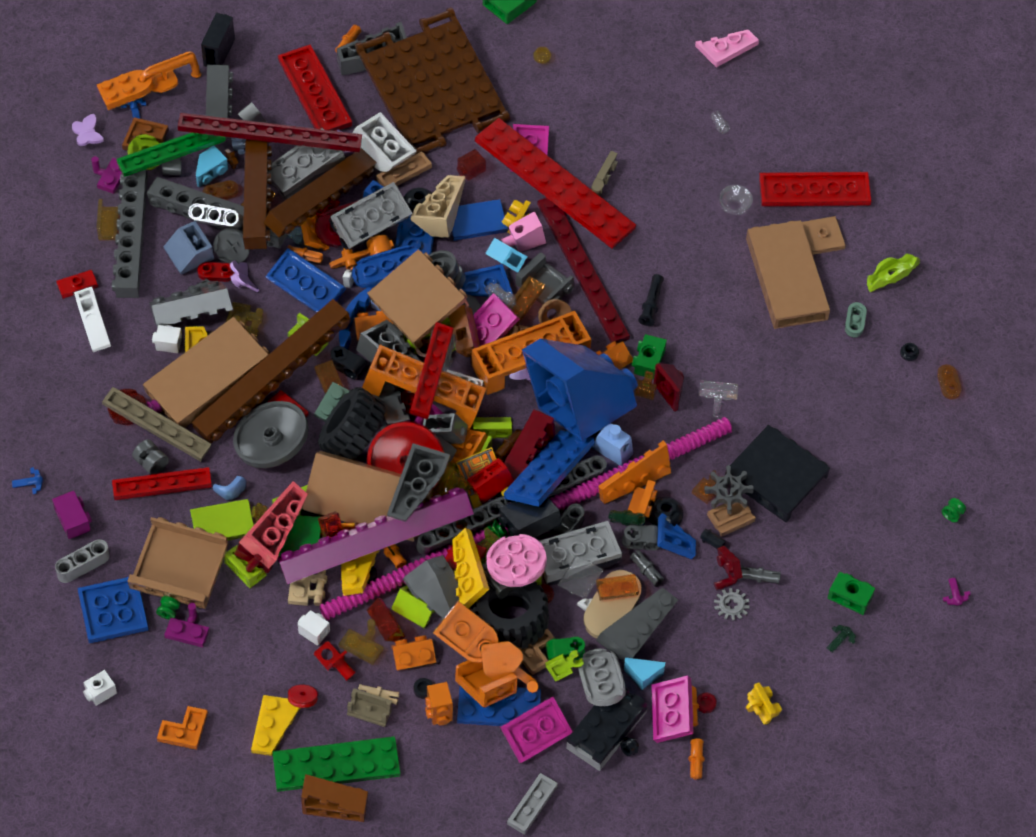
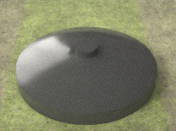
(271, 434)

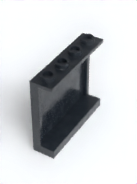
(779, 472)

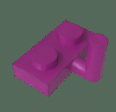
(109, 177)
(188, 631)

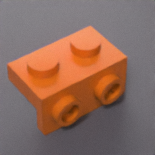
(365, 322)
(618, 354)
(642, 499)
(413, 653)

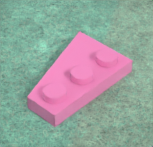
(724, 49)

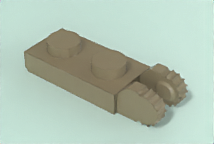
(603, 175)

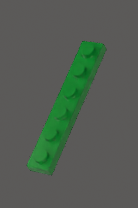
(166, 152)

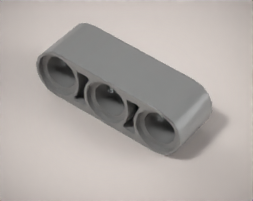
(208, 213)
(72, 561)

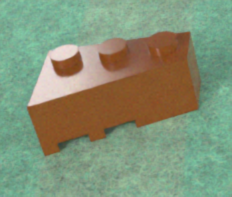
(333, 800)

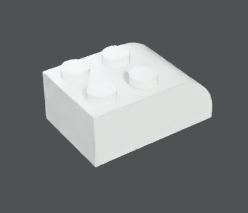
(384, 142)

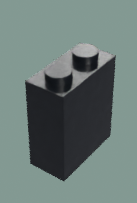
(218, 40)
(529, 519)

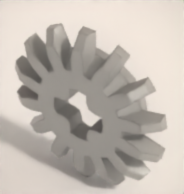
(736, 599)

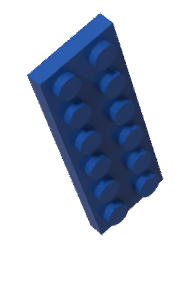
(548, 469)

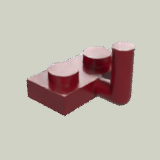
(253, 561)
(731, 565)

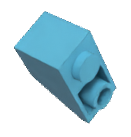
(210, 165)
(506, 255)

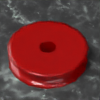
(302, 696)

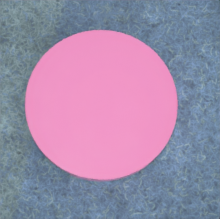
(516, 560)

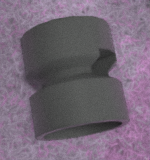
(150, 457)

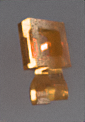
(645, 387)

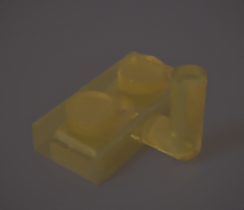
(361, 645)

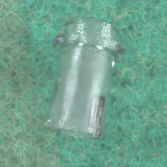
(721, 125)

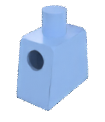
(614, 444)

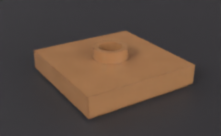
(823, 235)

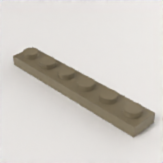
(156, 424)

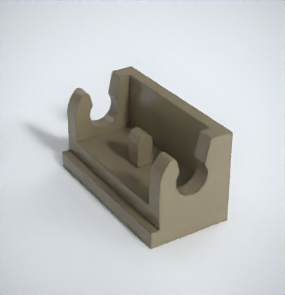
(369, 707)

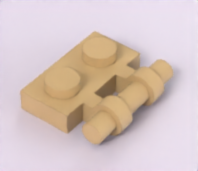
(300, 590)

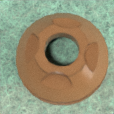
(559, 305)

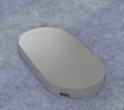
(602, 677)

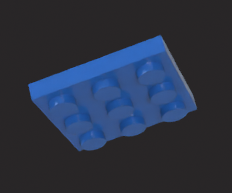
(112, 610)

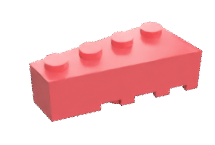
(273, 527)

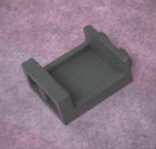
(555, 283)

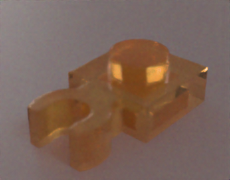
(698, 490)

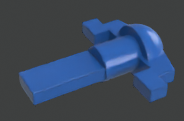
(134, 108)
(37, 480)

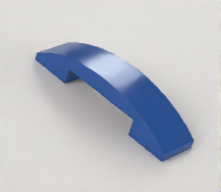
(359, 303)

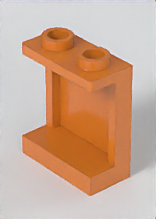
(481, 687)

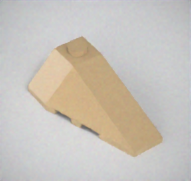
(440, 208)

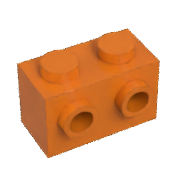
(439, 704)

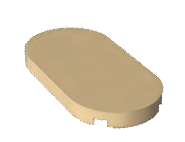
(604, 613)

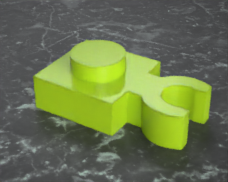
(561, 667)

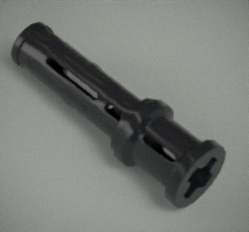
(650, 305)

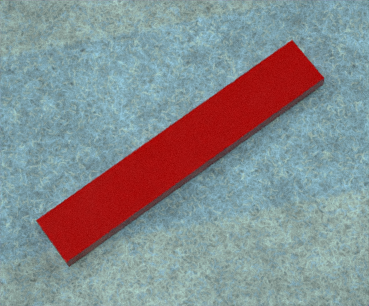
(431, 370)

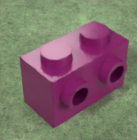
(71, 514)

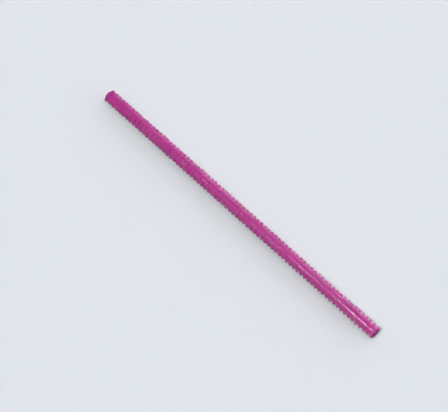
(575, 495)

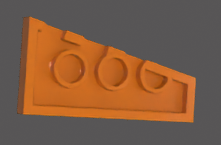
(651, 467)

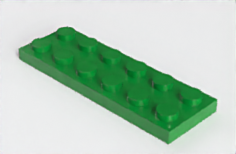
(337, 763)

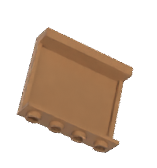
(417, 297)
(179, 562)

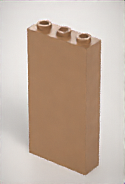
(787, 274)
(205, 372)
(351, 489)

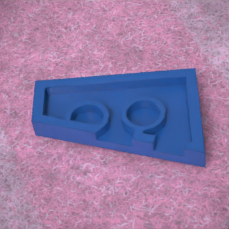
(480, 278)

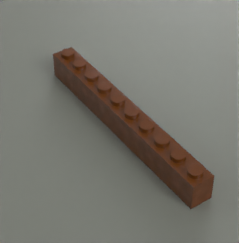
(271, 371)

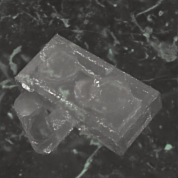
(718, 390)

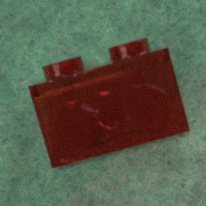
(385, 621)

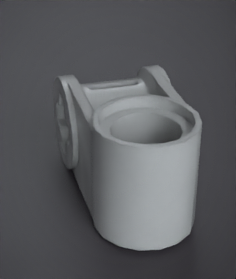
(251, 113)

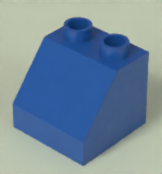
(578, 386)

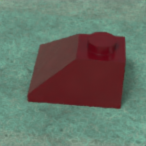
(669, 383)

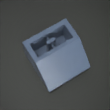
(189, 248)

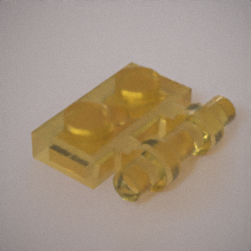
(242, 313)

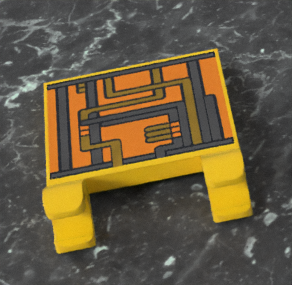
(472, 465)

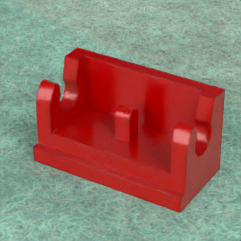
(490, 480)

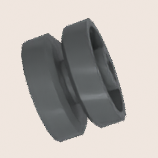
(450, 266)

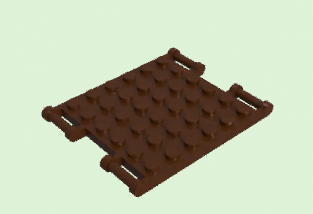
(432, 82)

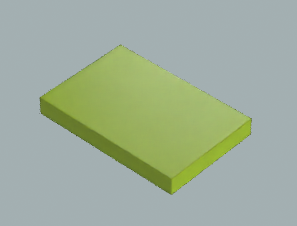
(229, 519)

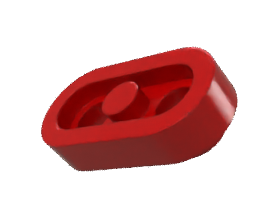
(215, 271)

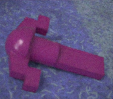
(957, 598)

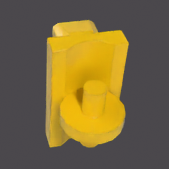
(517, 208)
(760, 703)

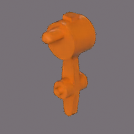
(375, 245)

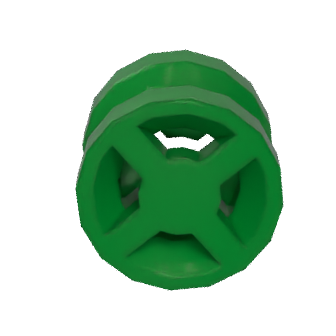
(953, 510)
(168, 607)

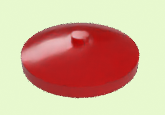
(393, 443)

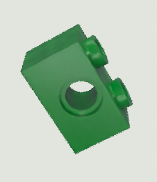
(652, 347)
(856, 601)

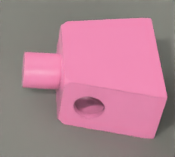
(526, 233)

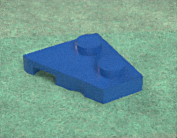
(675, 539)

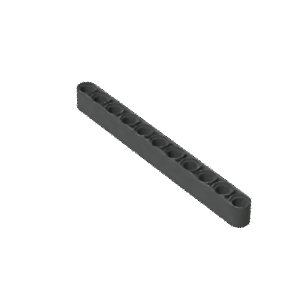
(488, 518)

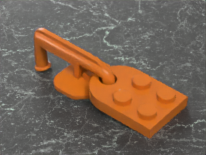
(139, 83)
(465, 634)

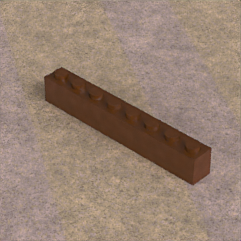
(320, 193)
(257, 194)

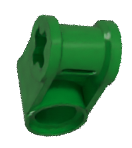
(565, 646)

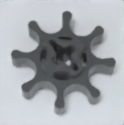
(721, 487)

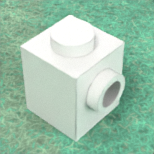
(167, 338)
(313, 627)
(99, 688)

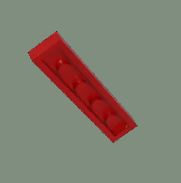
(161, 483)

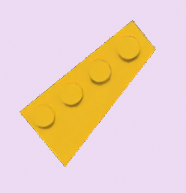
(469, 570)

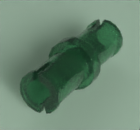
(626, 517)

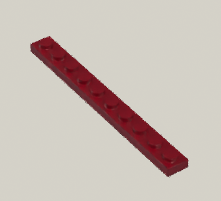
(269, 132)
(584, 271)

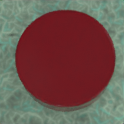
(706, 702)

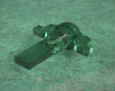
(845, 632)

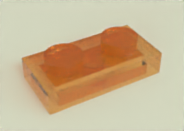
(617, 587)

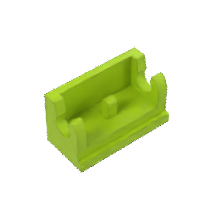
(239, 565)

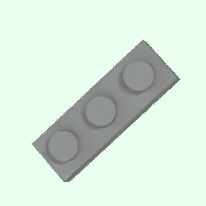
(532, 803)

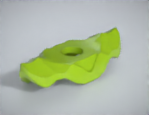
(901, 266)

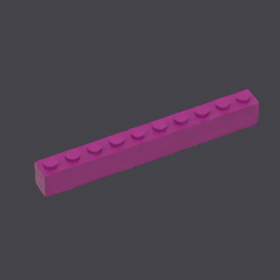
(373, 536)

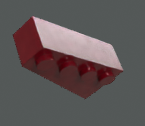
(534, 437)

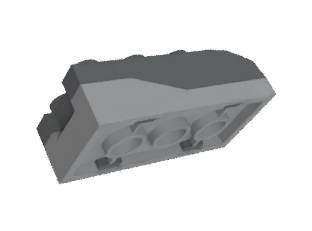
(301, 167)

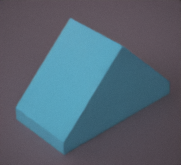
(643, 671)

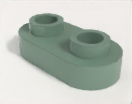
(855, 321)

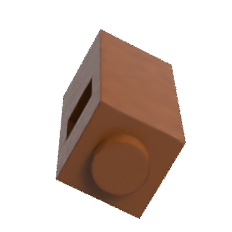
(464, 330)

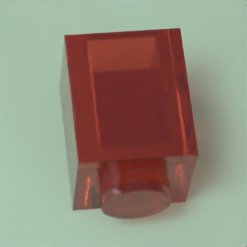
(471, 164)

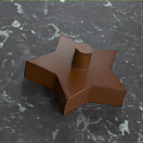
(231, 159)

